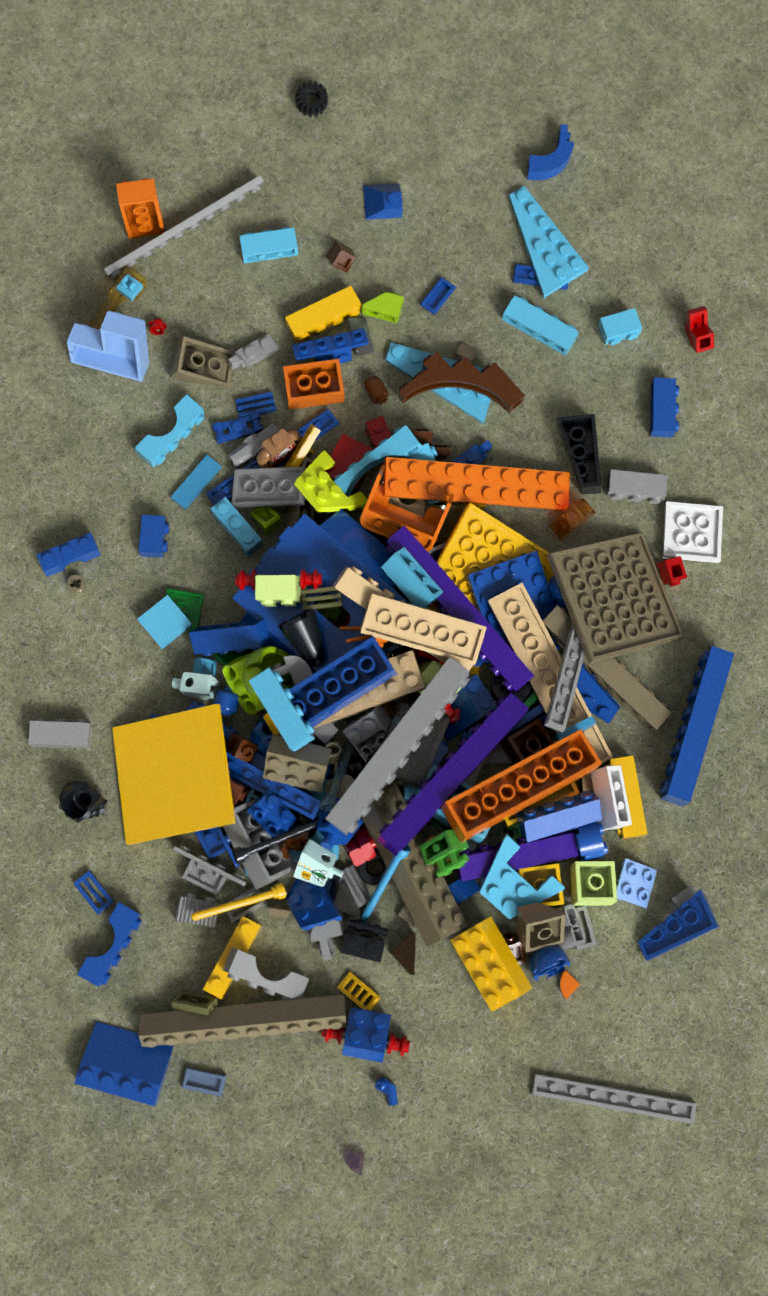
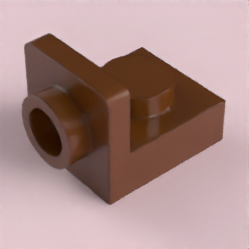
(240, 747)
(296, 843)
(516, 947)

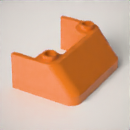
(388, 518)

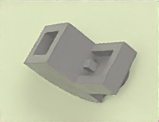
(296, 666)
(324, 934)

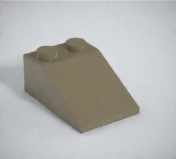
(201, 363)

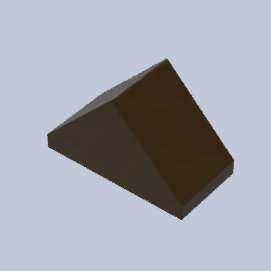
(405, 954)

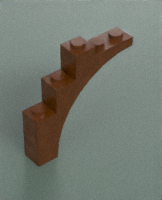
(464, 375)

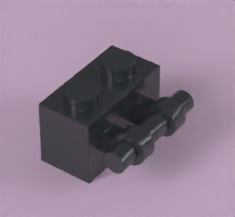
(361, 946)

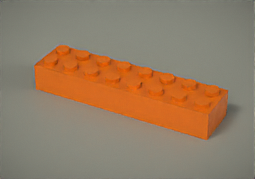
(520, 785)

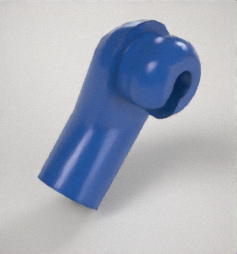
(389, 1089)

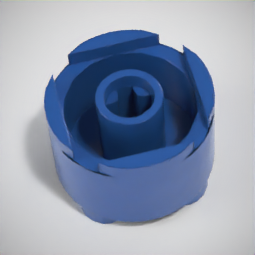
(590, 841)

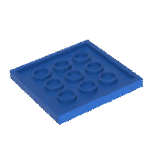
(506, 575)

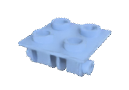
(635, 883)

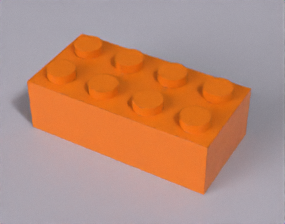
(140, 208)

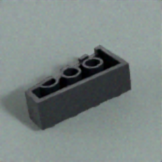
(582, 449)

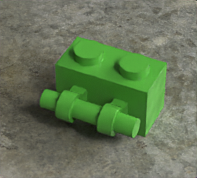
(442, 848)

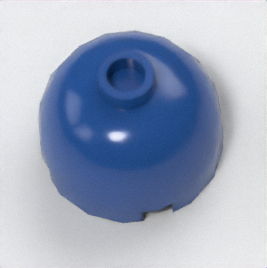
(548, 961)

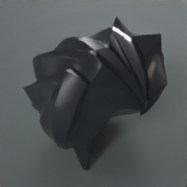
(81, 801)

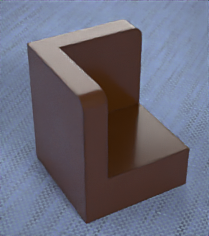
(341, 256)

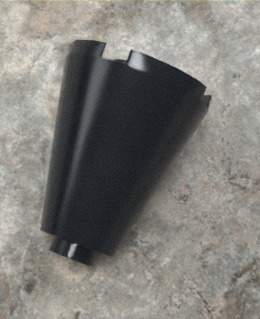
(305, 636)

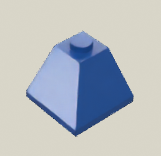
(383, 201)

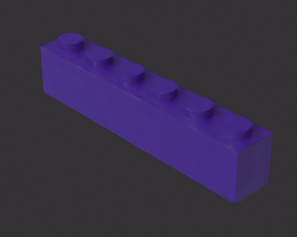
(532, 853)

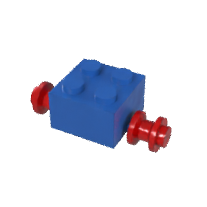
(367, 1036)

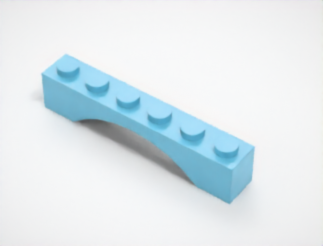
(400, 445)

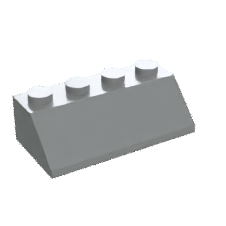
(266, 864)

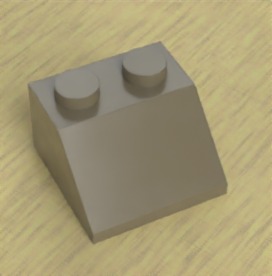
(539, 926)

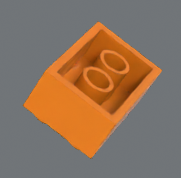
(314, 384)

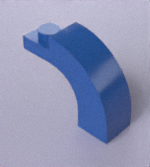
(551, 165)

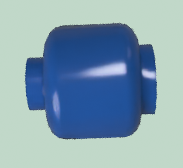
(227, 700)

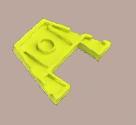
(322, 490)

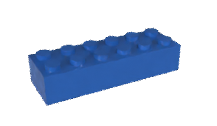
(342, 681)

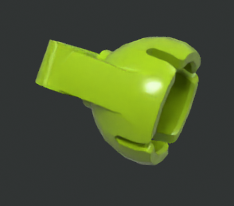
(244, 668)

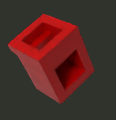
(672, 571)

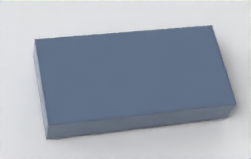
(203, 1081)

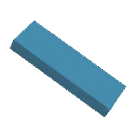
(196, 482)

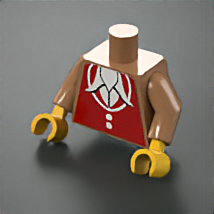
(278, 448)

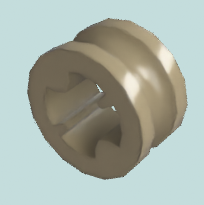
(78, 578)

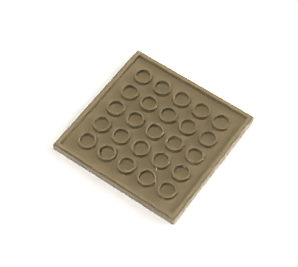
(615, 597)

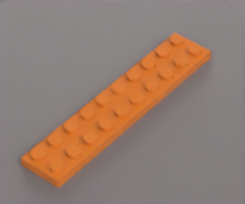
(476, 484)

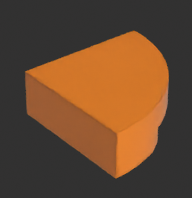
(567, 984)

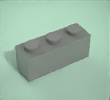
(637, 486)
(60, 733)

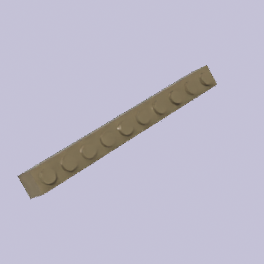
(243, 1021)

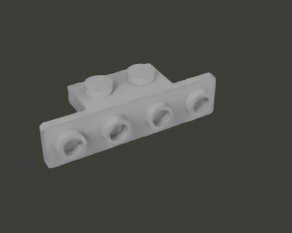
(206, 875)

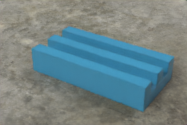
(583, 725)

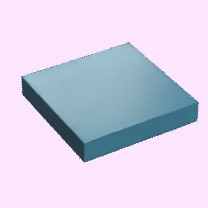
(164, 622)

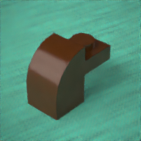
(425, 436)

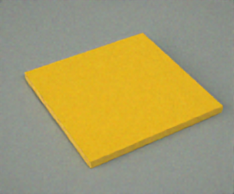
(173, 775)

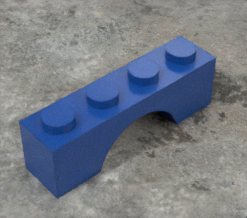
(97, 969)

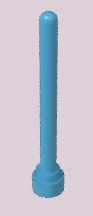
(383, 882)

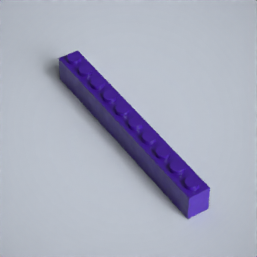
(456, 604)
(452, 774)

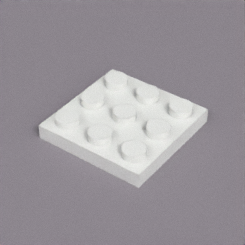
(692, 532)

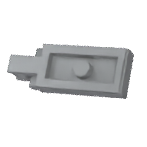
(253, 352)

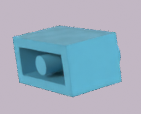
(620, 327)

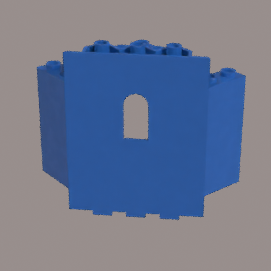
(329, 549)

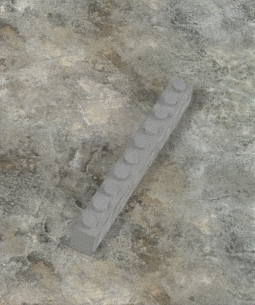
(398, 746)

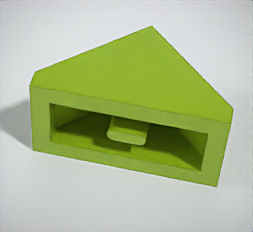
(266, 519)

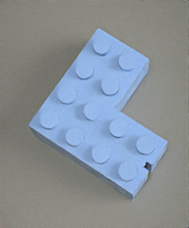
(114, 348)

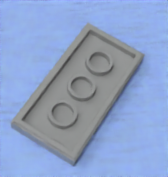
(267, 487)

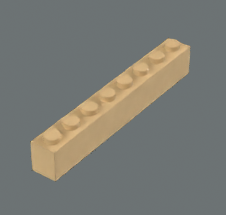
(359, 590)

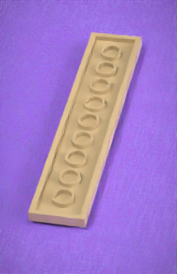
(539, 654)

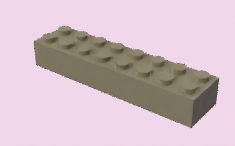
(421, 889)

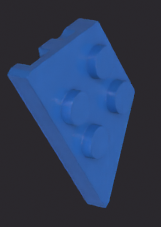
(311, 905)

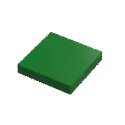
(189, 603)

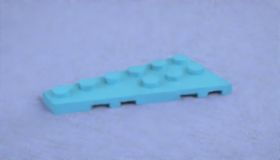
(546, 246)
(411, 362)

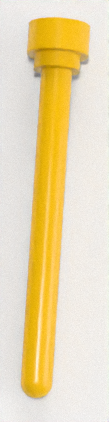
(276, 892)

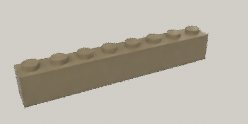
(613, 677)

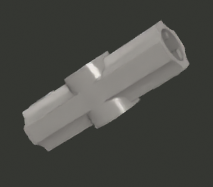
(251, 447)

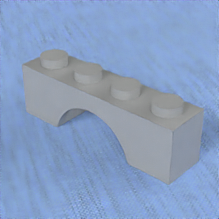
(243, 965)

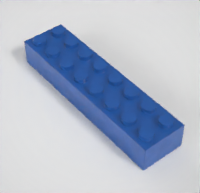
(696, 727)

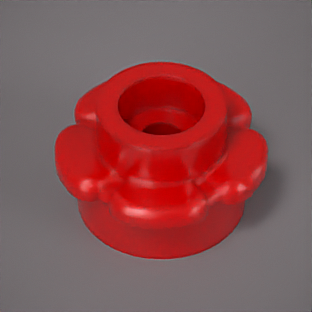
(157, 324)

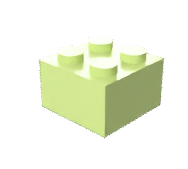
(593, 883)

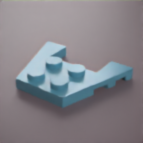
(508, 889)

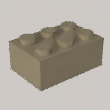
(302, 768)

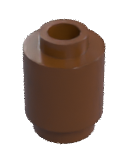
(376, 390)

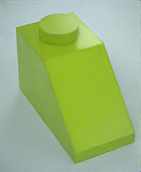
(384, 307)

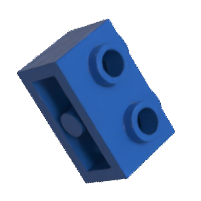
(271, 814)

